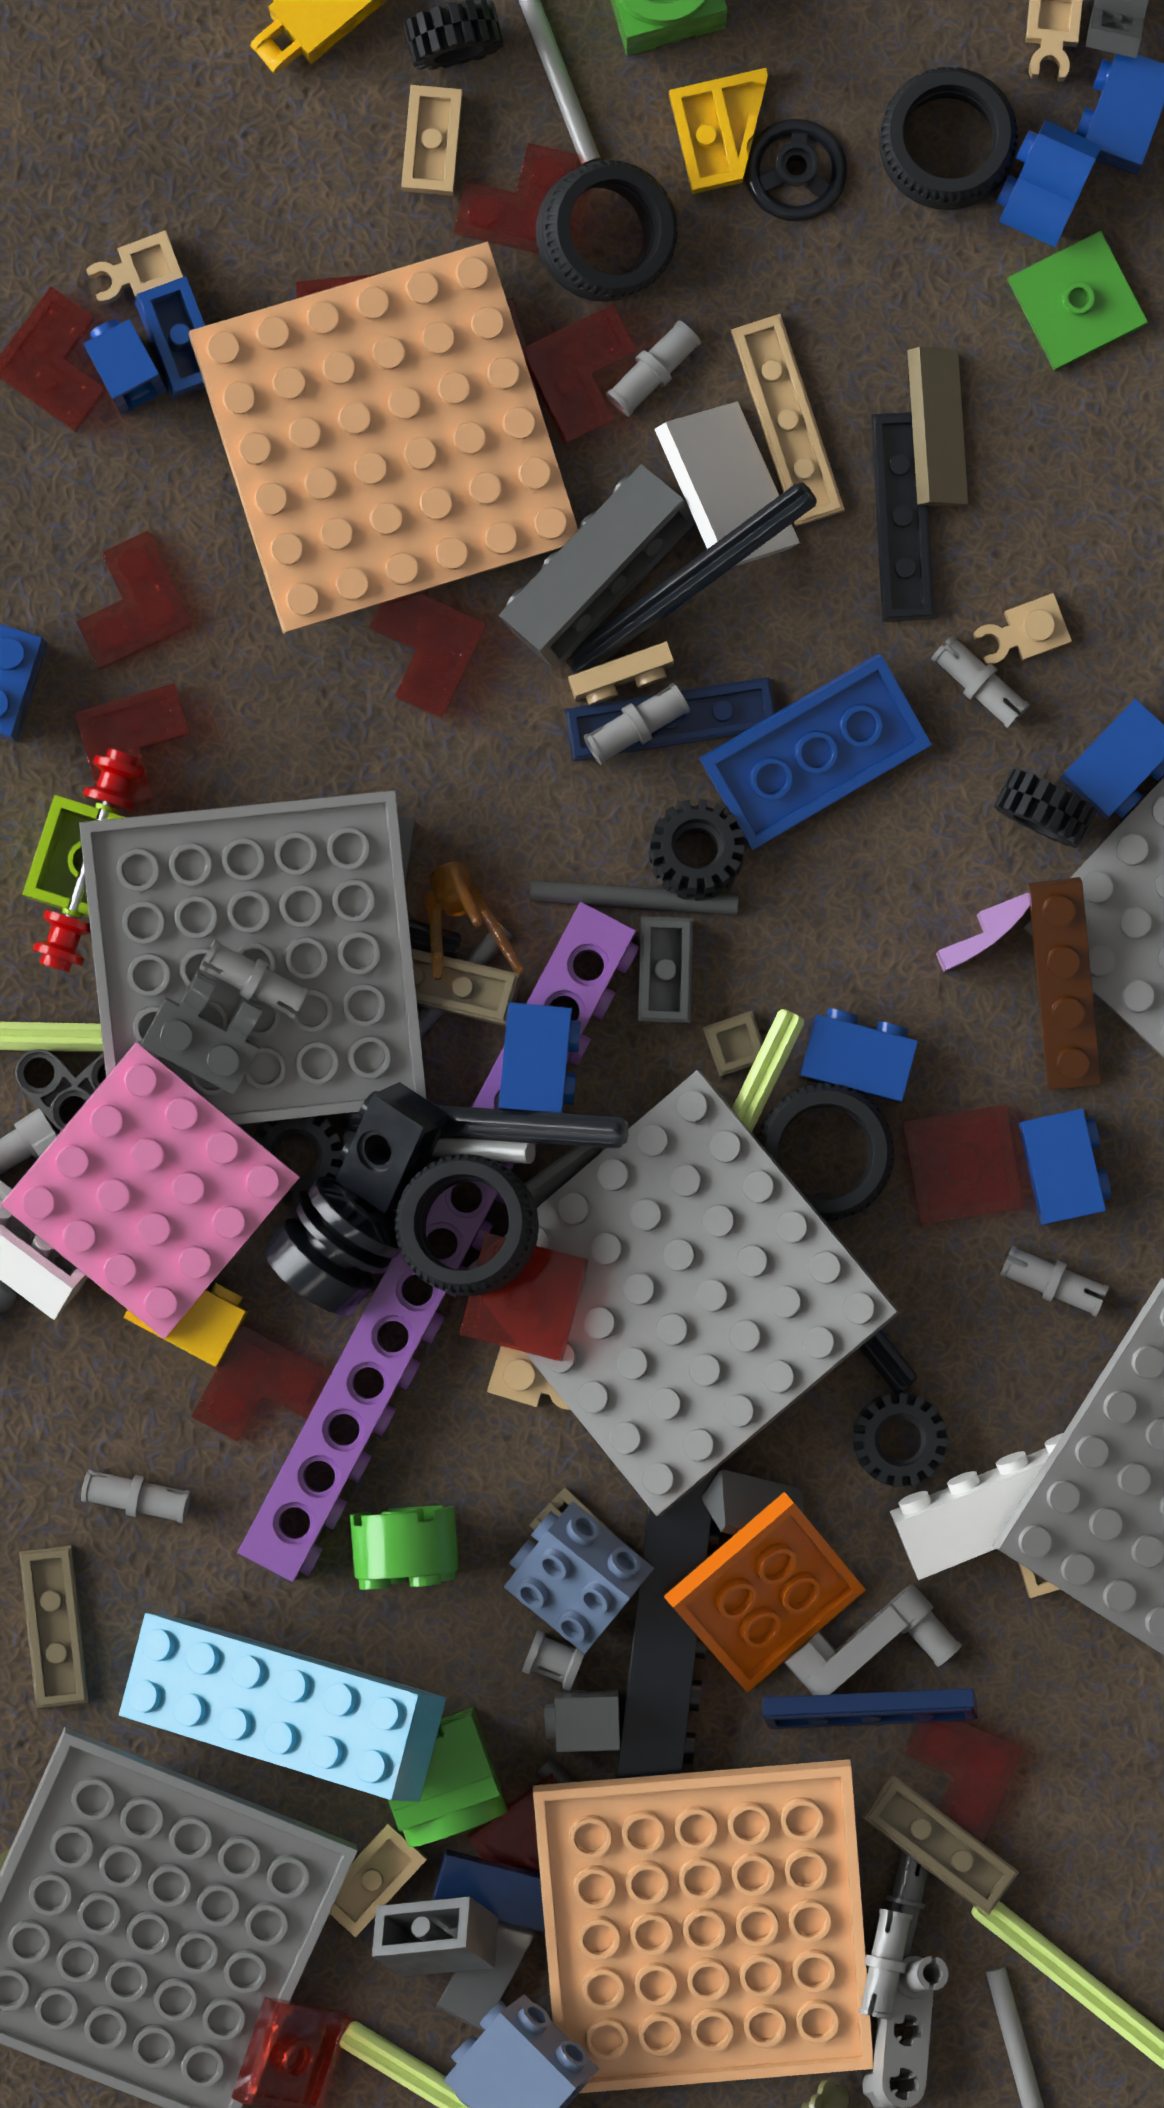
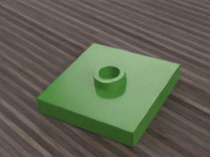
(1077, 301)

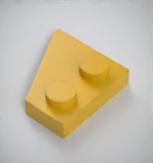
(718, 127)

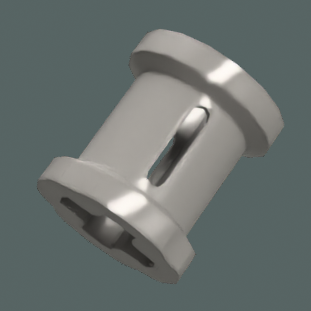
(553, 1660)

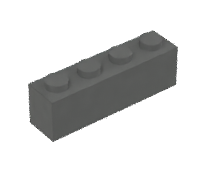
(598, 566)

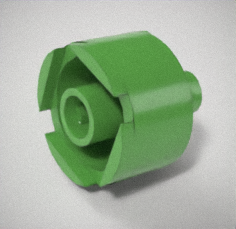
(405, 1544)

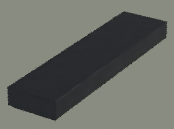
(900, 522)

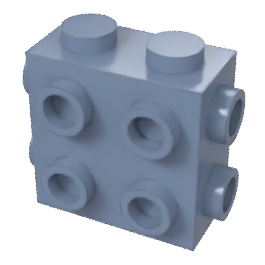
(576, 1575)
(519, 2061)

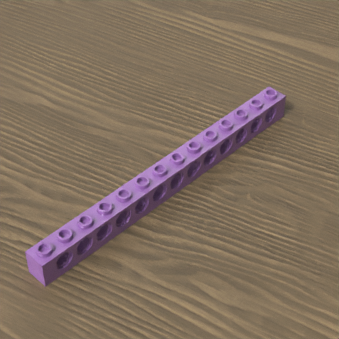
(266, 1539)

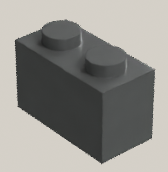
(583, 1720)
(435, 1936)

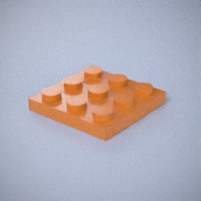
(765, 1592)

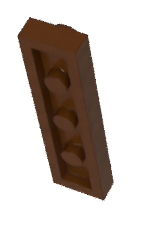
(1064, 983)

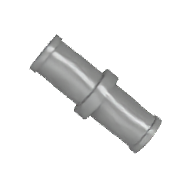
(653, 368)
(980, 681)
(636, 723)
(253, 979)
(1054, 1281)
(136, 1496)
(885, 1964)

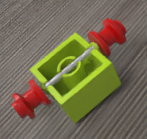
(58, 864)

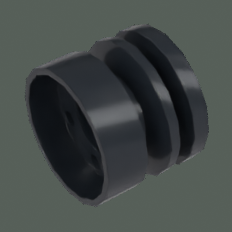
(333, 1247)

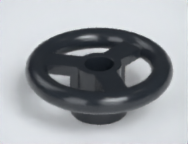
(796, 151)

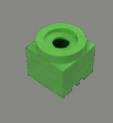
(660, 22)
(458, 1786)

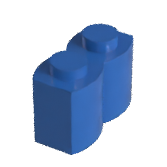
(1049, 182)

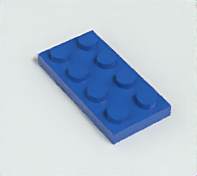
(815, 751)

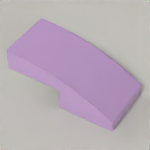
(994, 923)

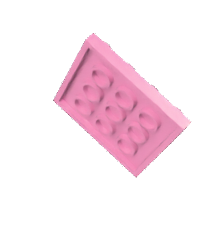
(150, 1190)

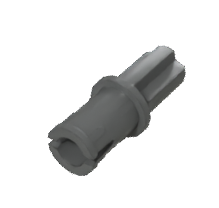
(908, 1892)

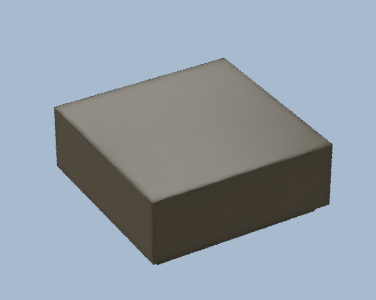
(734, 1043)

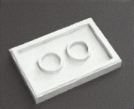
(721, 474)

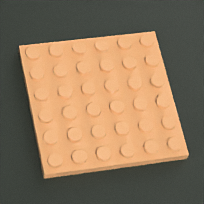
(384, 436)
(706, 1924)

